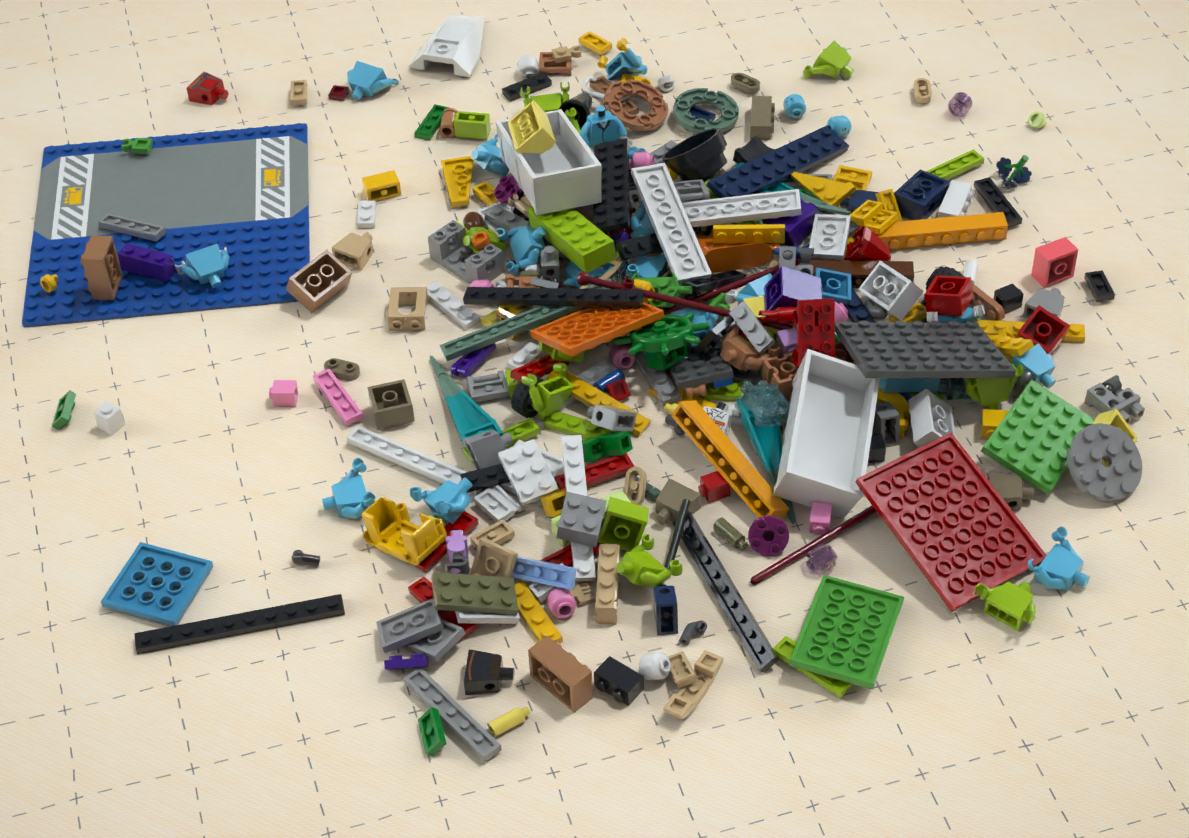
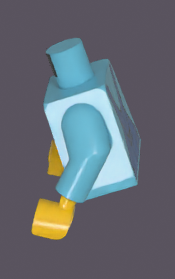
(623, 63)

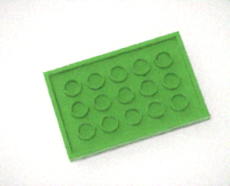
(1036, 436)
(847, 632)

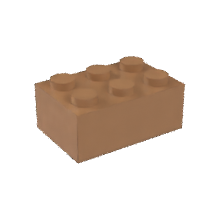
(101, 267)
(318, 281)
(560, 673)

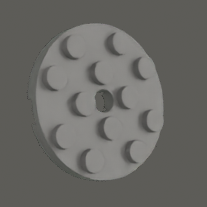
(1089, 473)

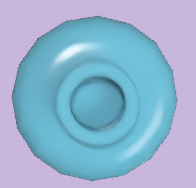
(794, 106)
(839, 125)

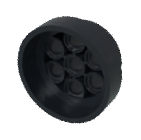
(697, 155)

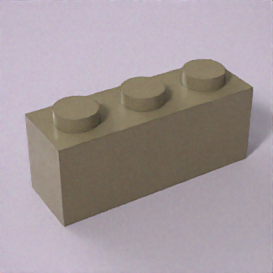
(762, 117)

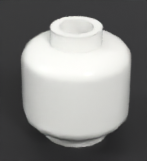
(527, 66)
(654, 666)

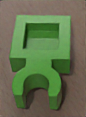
(139, 146)

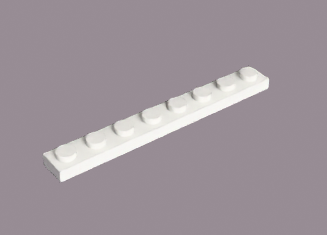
(406, 456)
(576, 483)

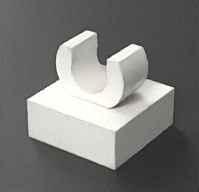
(735, 415)

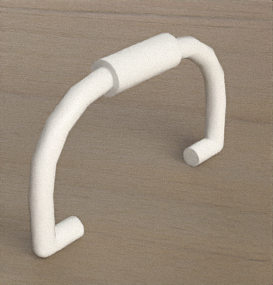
(600, 96)

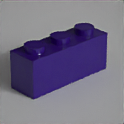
(146, 262)

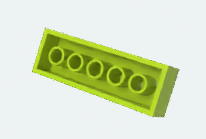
(575, 237)

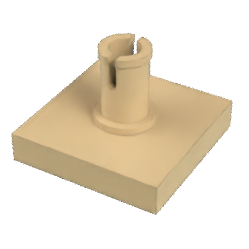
(493, 560)

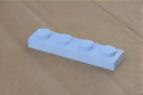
(544, 573)

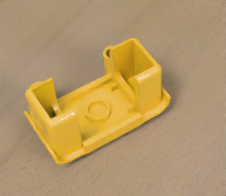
(393, 534)

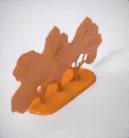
(734, 256)

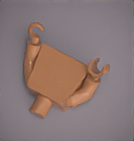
(742, 353)

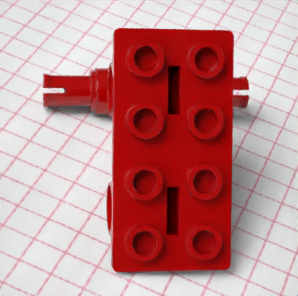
(813, 322)

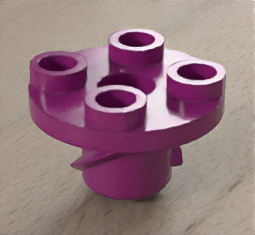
(507, 188)
(768, 535)

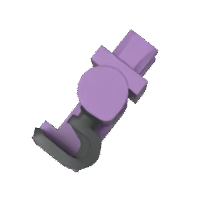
(457, 553)

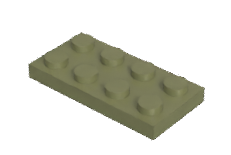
(474, 593)

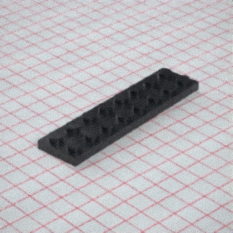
(614, 209)

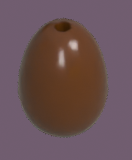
(473, 219)

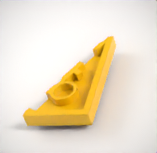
(824, 189)

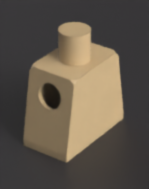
(354, 250)

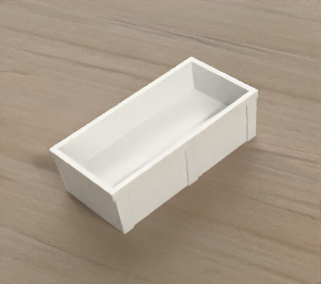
(559, 177)
(827, 433)

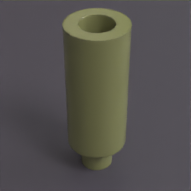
(730, 533)

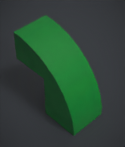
(606, 445)

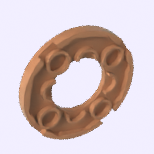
(640, 89)

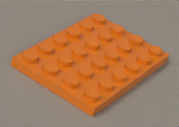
(594, 326)

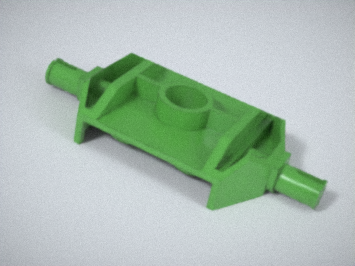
(666, 286)

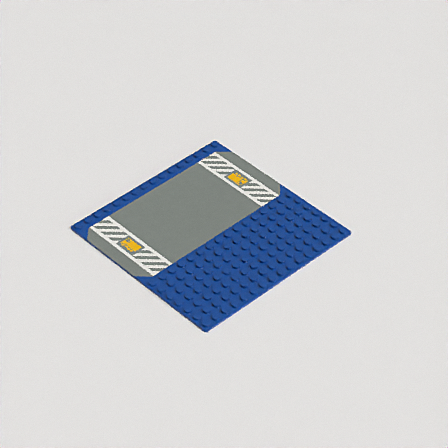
(205, 189)

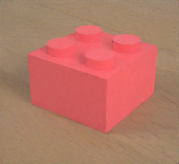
(1054, 262)

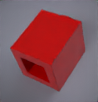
(714, 487)

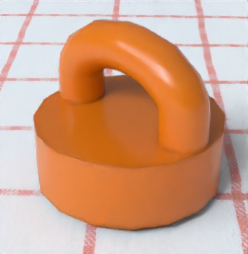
(481, 240)

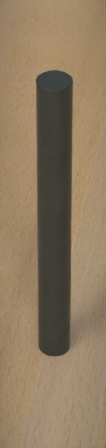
(677, 532)

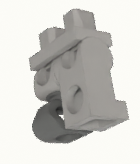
(788, 255)
(1123, 400)

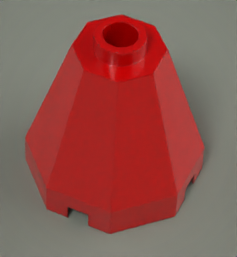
(867, 247)

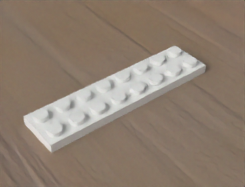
(743, 208)
(670, 223)

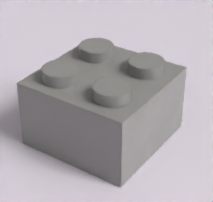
(581, 519)

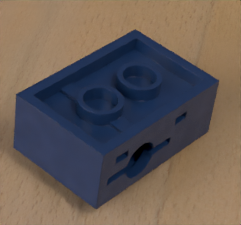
(921, 195)

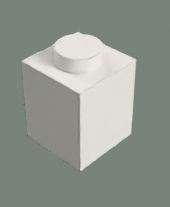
(109, 418)

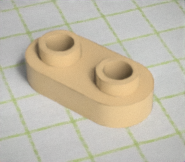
(922, 90)
(635, 487)

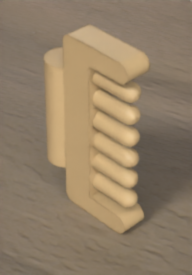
(583, 593)

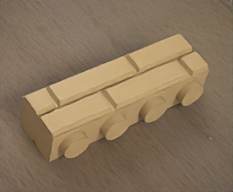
(607, 584)

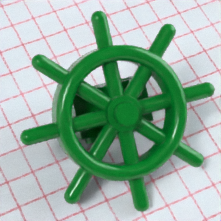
(664, 340)

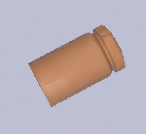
(447, 123)

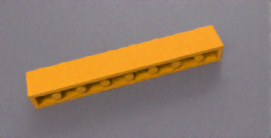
(945, 231)
(728, 460)

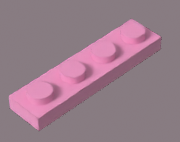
(338, 397)

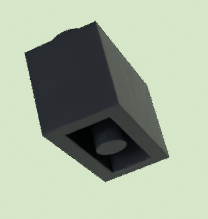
(618, 681)

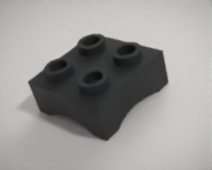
(751, 151)

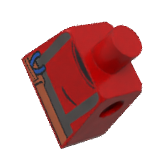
(206, 89)

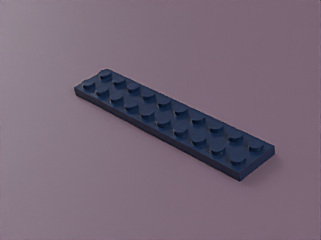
(779, 164)

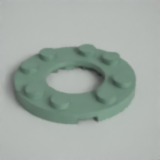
(691, 97)

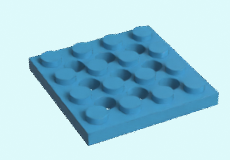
(152, 574)

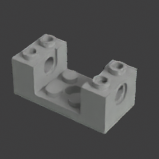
(448, 250)

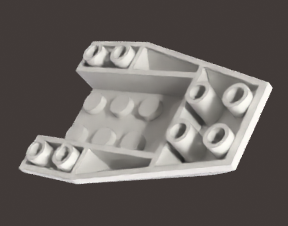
(454, 42)

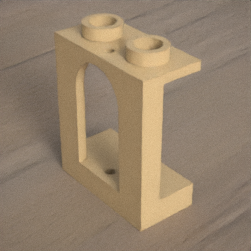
(407, 296)

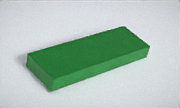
(430, 123)

